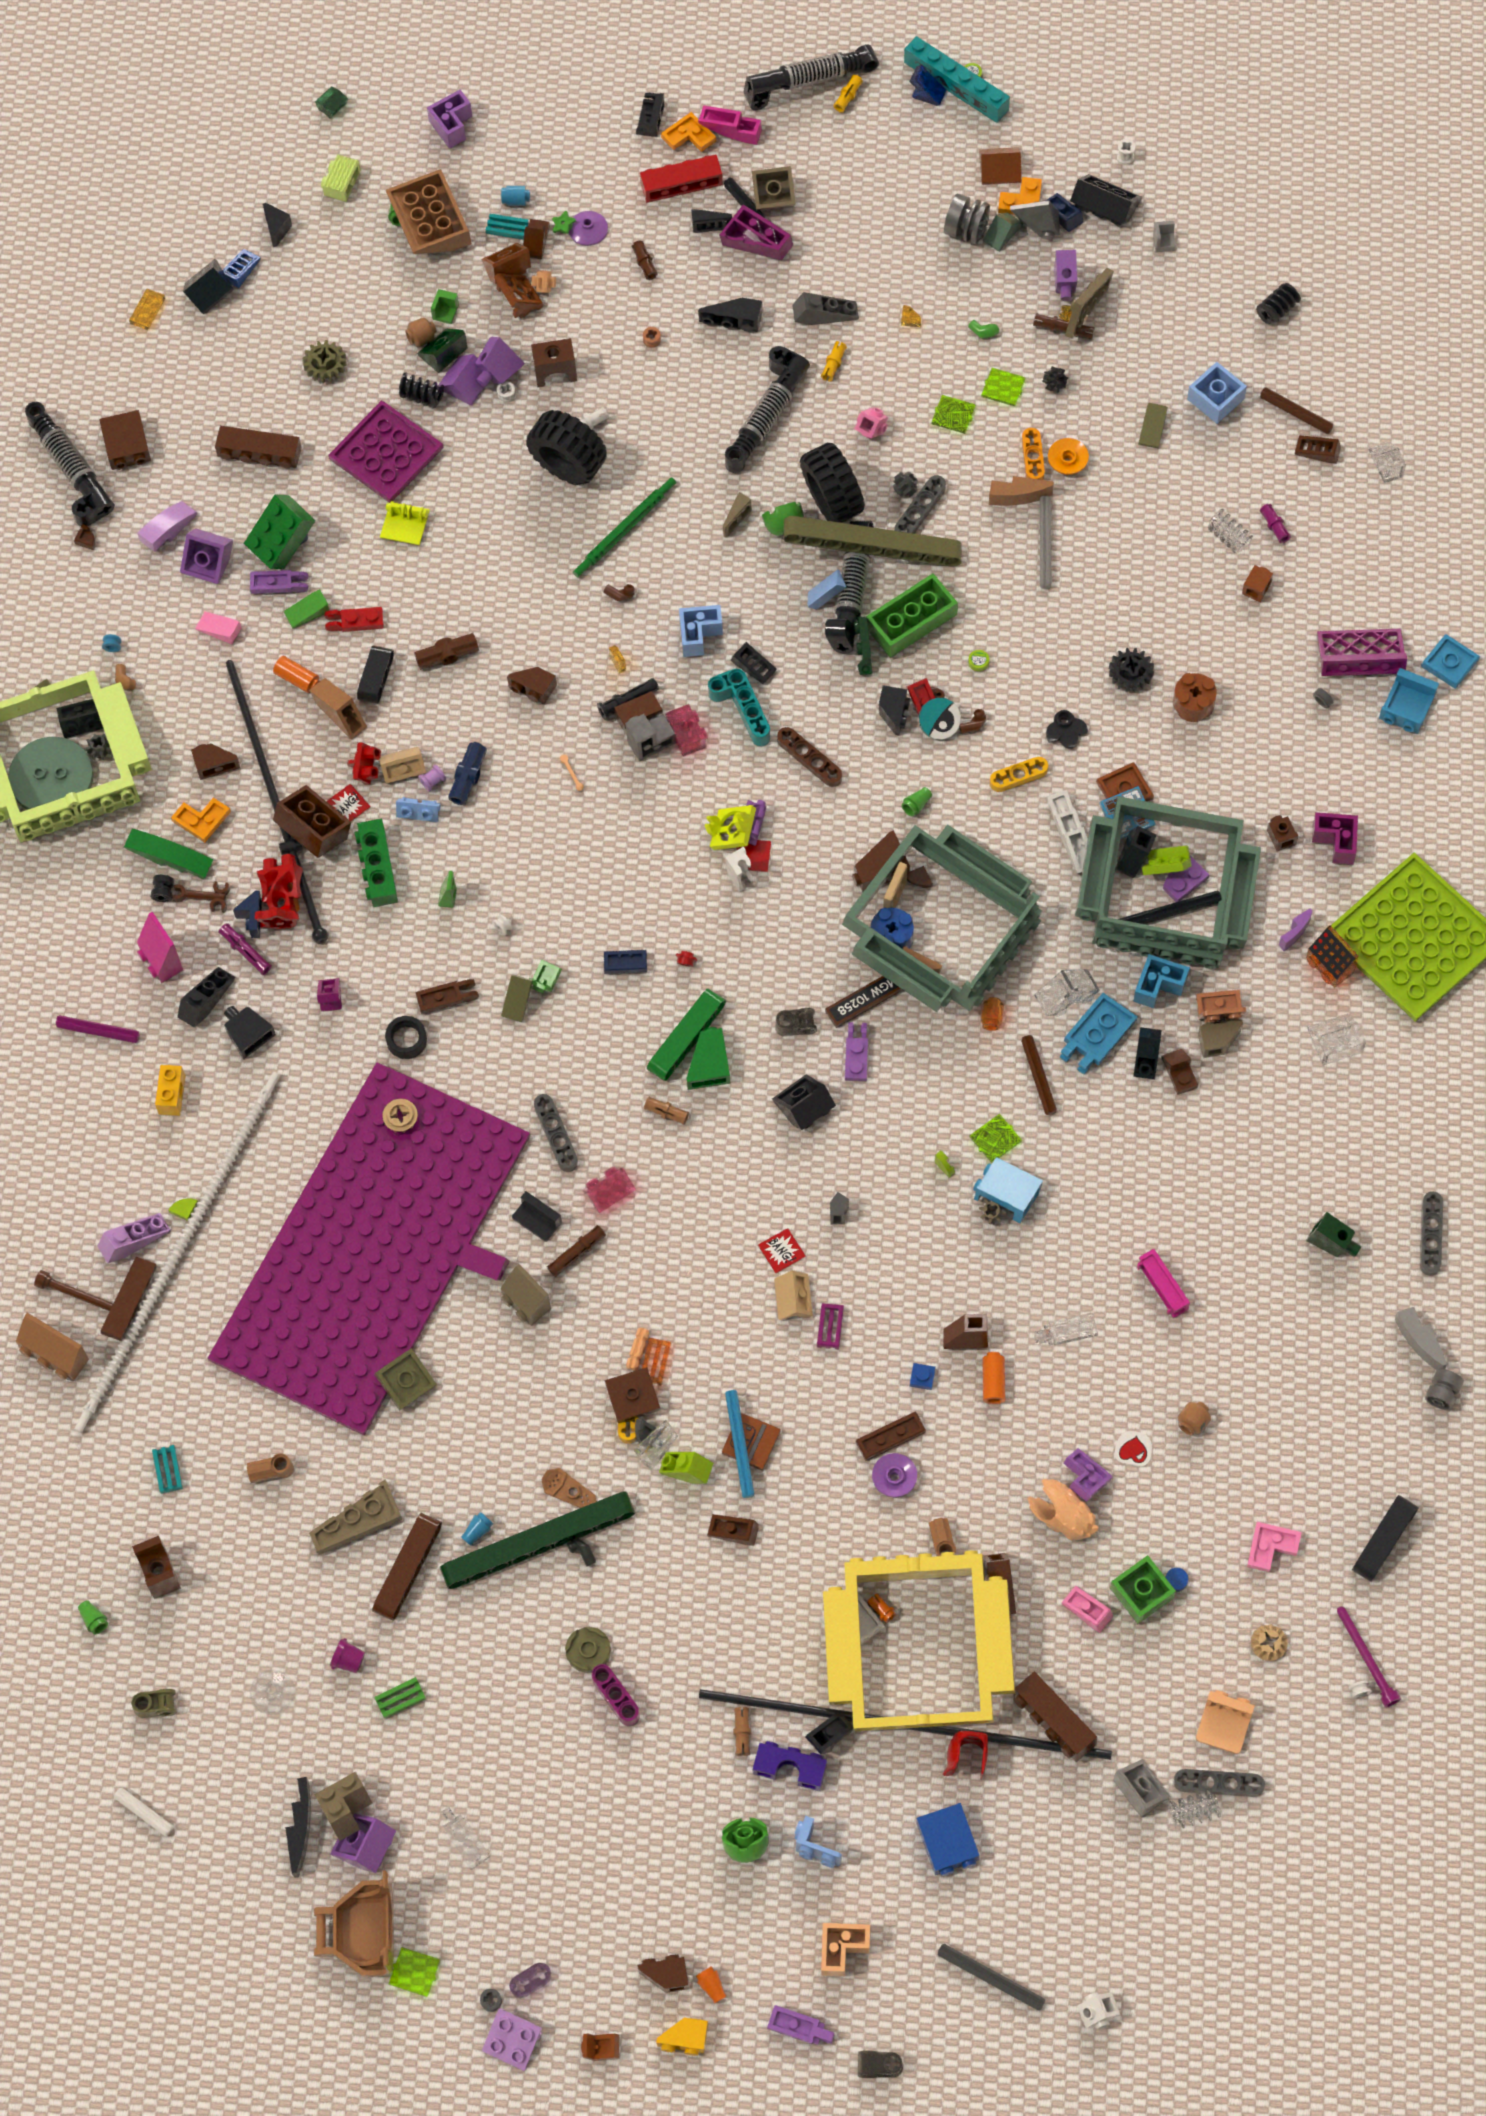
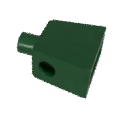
(1333, 1236)

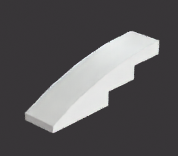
(1069, 828)

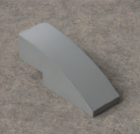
(1420, 1338)

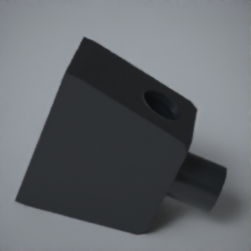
(247, 1030)

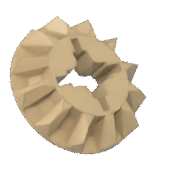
(391, 1110)
(1265, 1652)

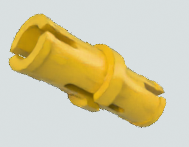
(850, 89)
(833, 361)

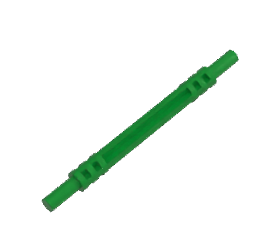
(624, 527)

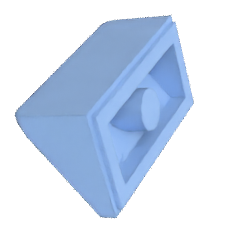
(826, 590)

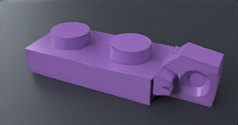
(798, 2026)

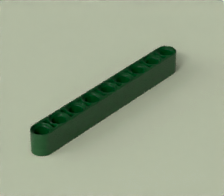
(537, 1540)

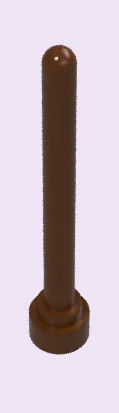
(44, 1280)

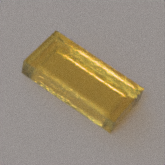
(147, 309)

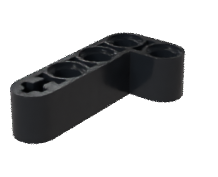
(1385, 1538)

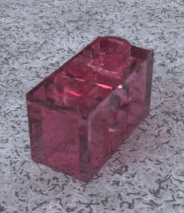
(691, 740)

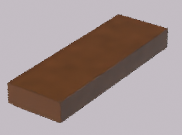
(890, 1436)

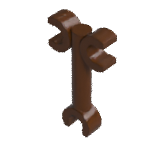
(217, 897)

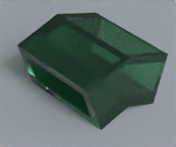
(331, 102)

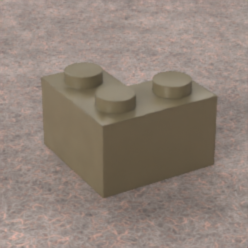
(341, 1802)

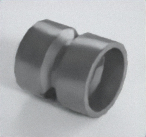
(1445, 1387)

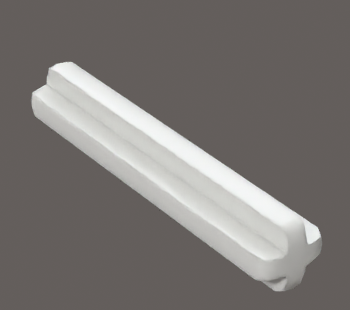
(143, 1811)

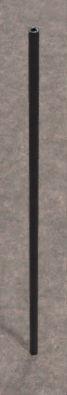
(943, 1730)

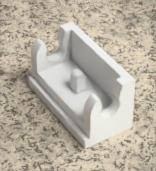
(737, 867)

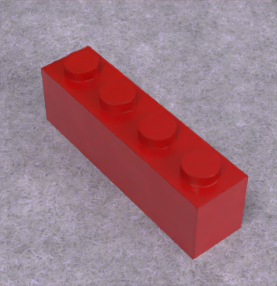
(681, 178)

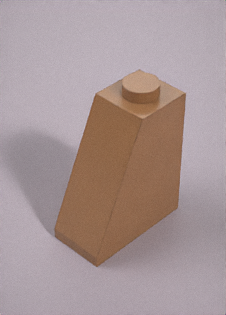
(338, 707)

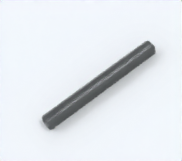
(991, 1977)

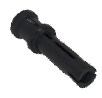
(607, 708)

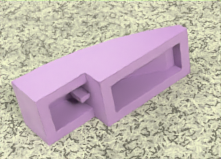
(166, 525)

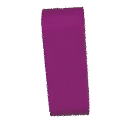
(613, 1684)

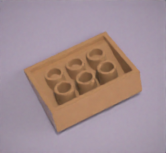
(429, 214)

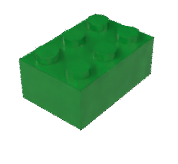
(279, 531)

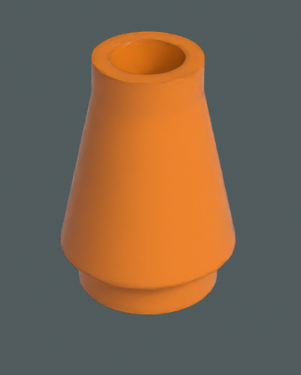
(711, 1984)

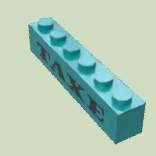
(958, 79)

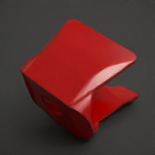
(959, 1739)

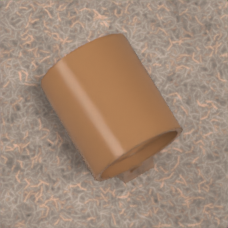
(267, 1468)
(941, 1535)

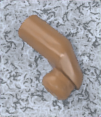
(120, 676)

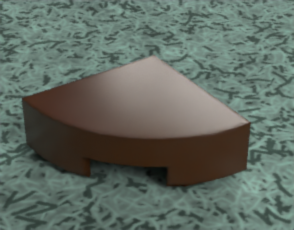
(85, 538)
(919, 878)

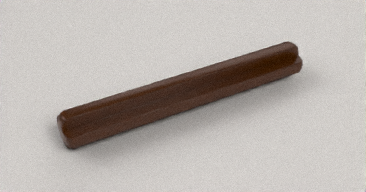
(1296, 410)
(1039, 1075)

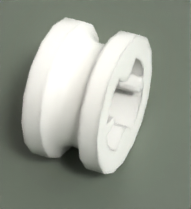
(507, 397)
(502, 924)
(1360, 1689)

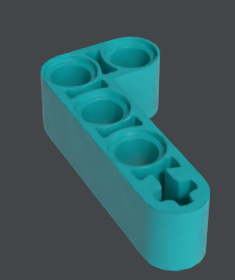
(745, 708)

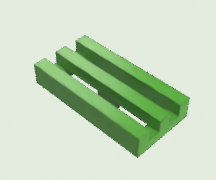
(395, 1690)

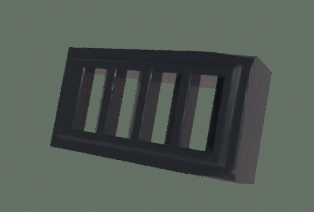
(709, 220)
(753, 654)

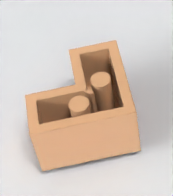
(839, 1940)

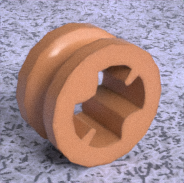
(651, 331)

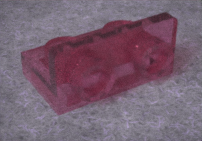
(609, 1188)

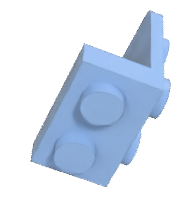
(810, 1850)

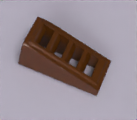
(1327, 443)

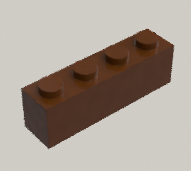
(258, 447)
(1055, 1717)

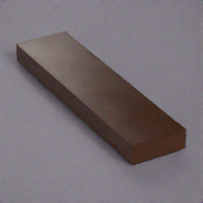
(128, 1298)

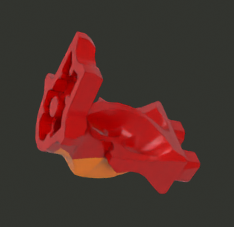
(280, 881)

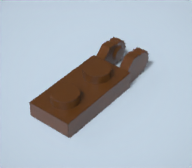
(445, 995)

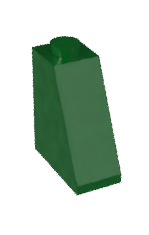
(709, 1062)

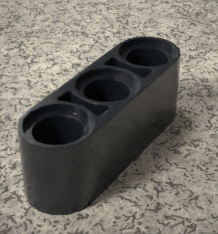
(375, 674)

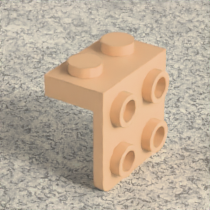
(1224, 1722)

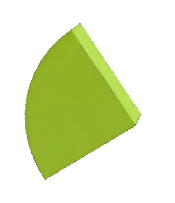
(940, 1161)
(183, 1208)

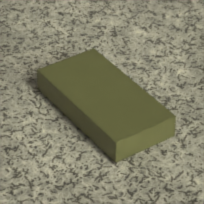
(517, 998)

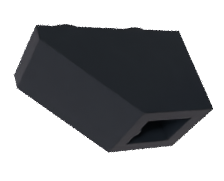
(892, 707)
(1135, 851)
(1147, 1053)

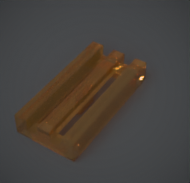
(660, 1343)

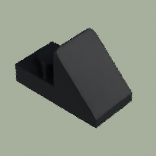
(829, 1733)

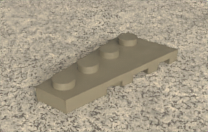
(1087, 300)
(366, 1516)

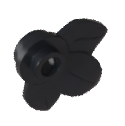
(1067, 732)

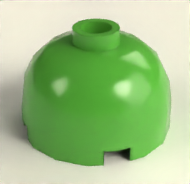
(775, 521)
(745, 1840)

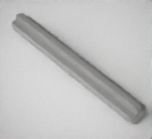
(1045, 542)

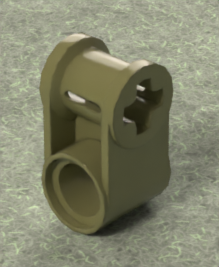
(156, 1703)

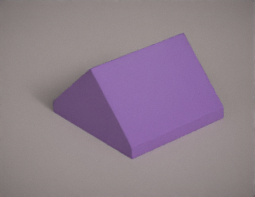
(461, 379)

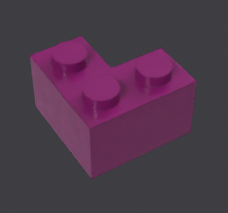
(1339, 831)

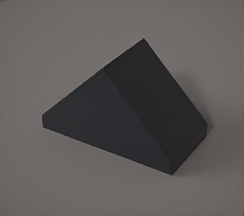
(278, 223)

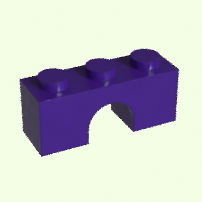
(772, 1758)

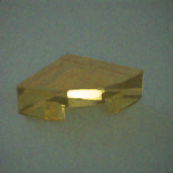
(910, 317)

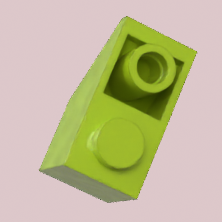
(686, 1467)

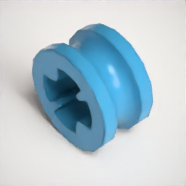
(111, 643)

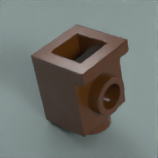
(1282, 838)

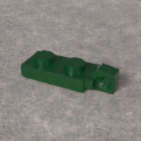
(863, 647)

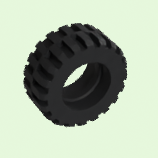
(566, 447)
(832, 483)

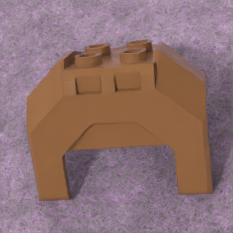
(361, 1928)

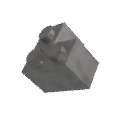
(649, 736)

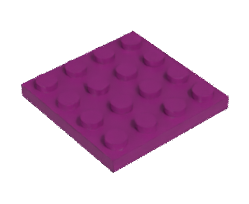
(386, 451)

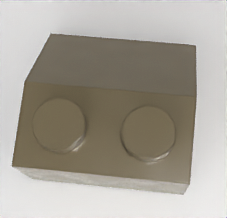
(773, 188)
(525, 1296)

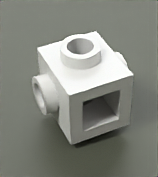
(1098, 2010)

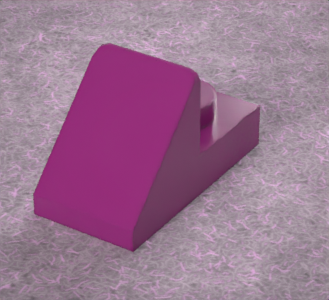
(329, 994)

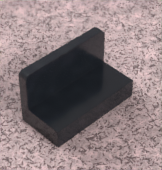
(537, 1217)

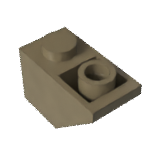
(1218, 1037)

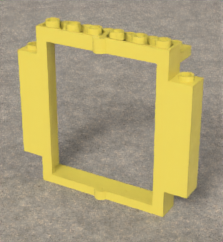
(991, 1631)

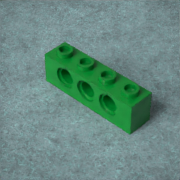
(382, 893)

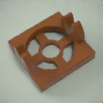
(508, 285)

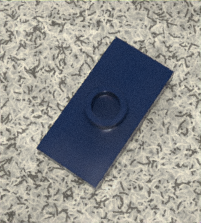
(625, 961)

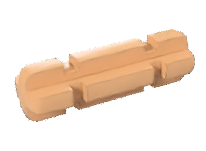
(637, 1349)

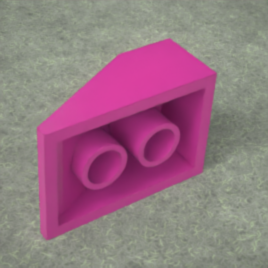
(158, 950)

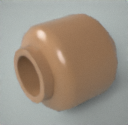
(420, 332)
(1194, 1418)

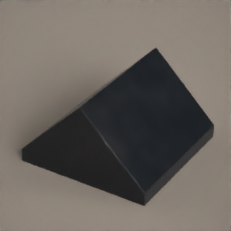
(208, 287)

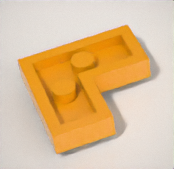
(688, 129)
(1029, 193)
(201, 824)

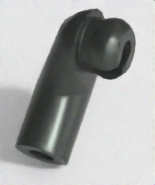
(584, 1549)

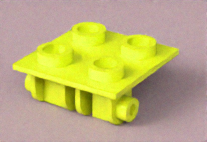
(404, 523)

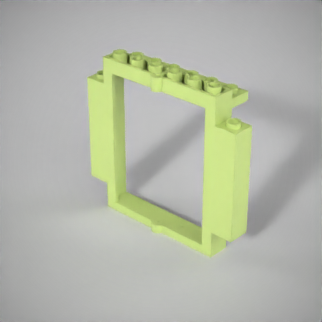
(93, 802)

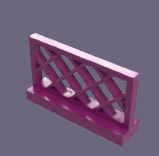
(1361, 662)

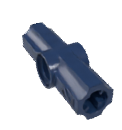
(467, 773)

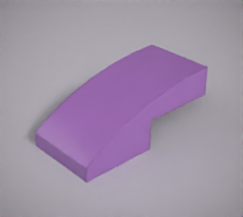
(1298, 927)

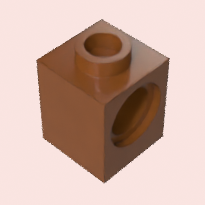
(1257, 583)

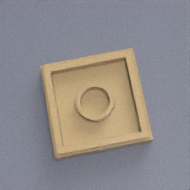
(896, 886)

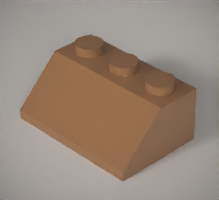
(51, 1348)

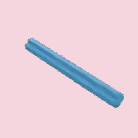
(739, 1444)

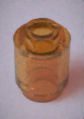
(992, 1013)

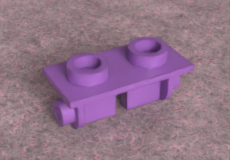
(758, 819)

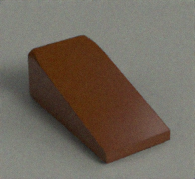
(733, 1529)

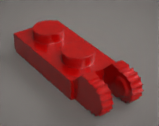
(355, 619)

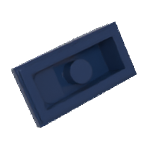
(1069, 215)

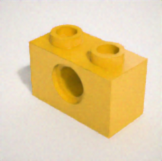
(170, 1090)

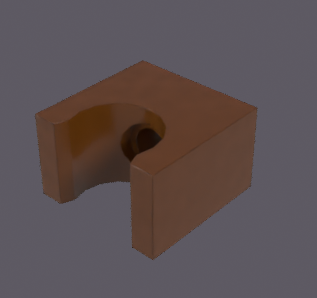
(545, 365)
(152, 1555)

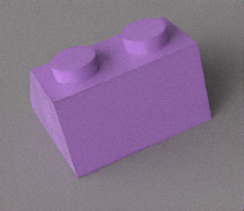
(205, 555)
(367, 1846)

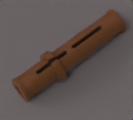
(1056, 324)
(583, 1245)

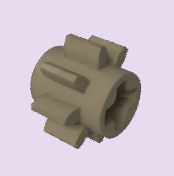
(985, 1209)

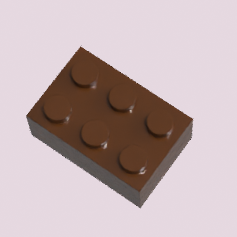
(312, 821)

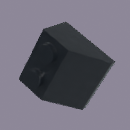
(804, 1102)

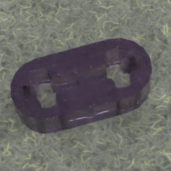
(533, 1985)

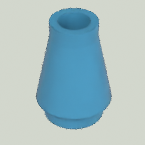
(477, 1528)

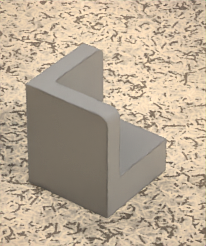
(1164, 236)

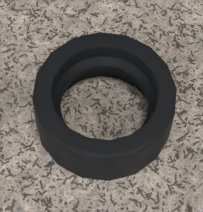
(401, 1022)

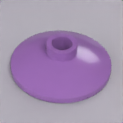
(589, 234)
(894, 1464)

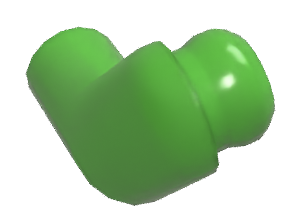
(983, 331)

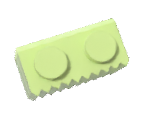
(341, 177)

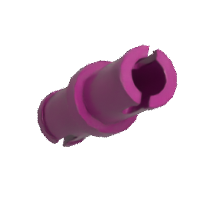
(1275, 523)

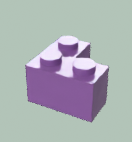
(447, 117)

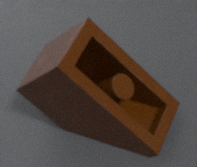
(213, 760)

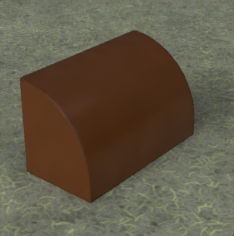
(645, 704)

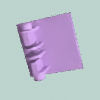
(512, 2039)

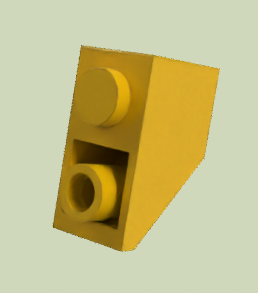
(685, 2035)

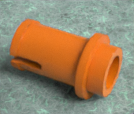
(881, 1608)

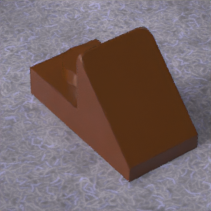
(535, 237)
(1179, 1071)

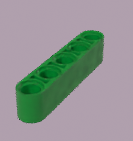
(686, 1034)

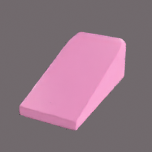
(219, 627)
(1088, 1609)

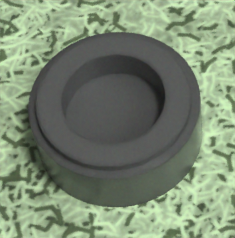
(1323, 698)

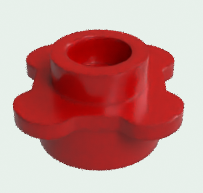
(686, 958)

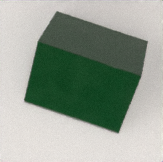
(444, 349)

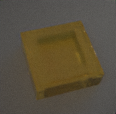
(617, 659)

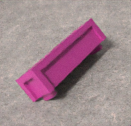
(1163, 1283)

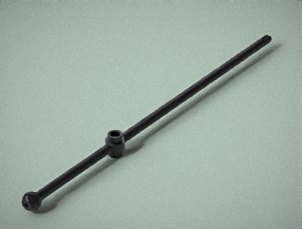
(290, 845)

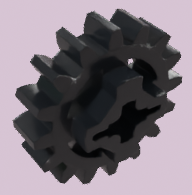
(1124, 676)

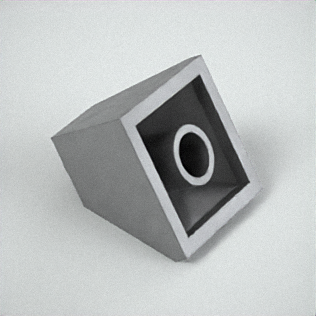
(1039, 217)

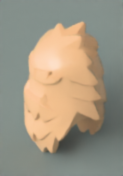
(1066, 1514)

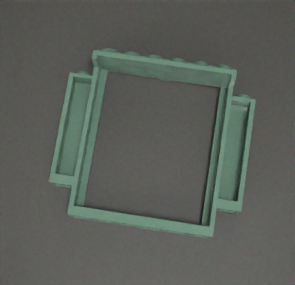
(980, 871)
(1236, 888)

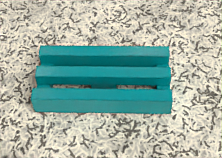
(507, 223)
(163, 1451)

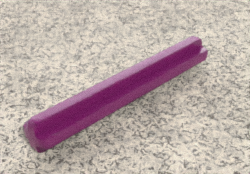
(97, 1029)

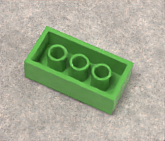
(911, 615)

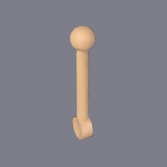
(564, 759)

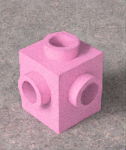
(871, 423)

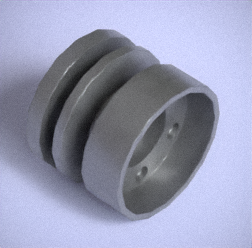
(965, 218)

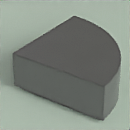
(643, 1429)

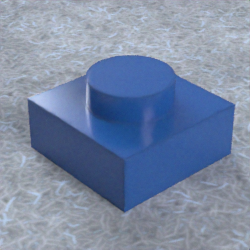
(922, 1376)

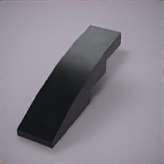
(299, 1833)

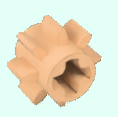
(543, 281)

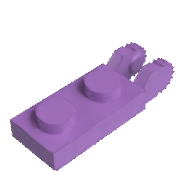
(277, 581)
(856, 1055)

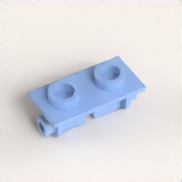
(411, 809)

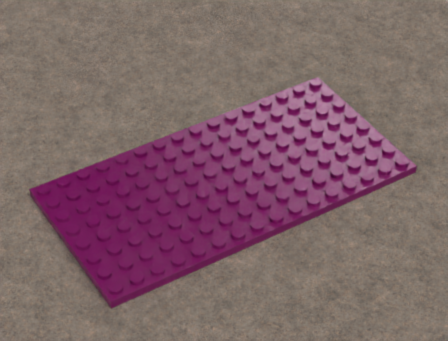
(368, 1249)

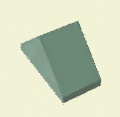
(1002, 230)

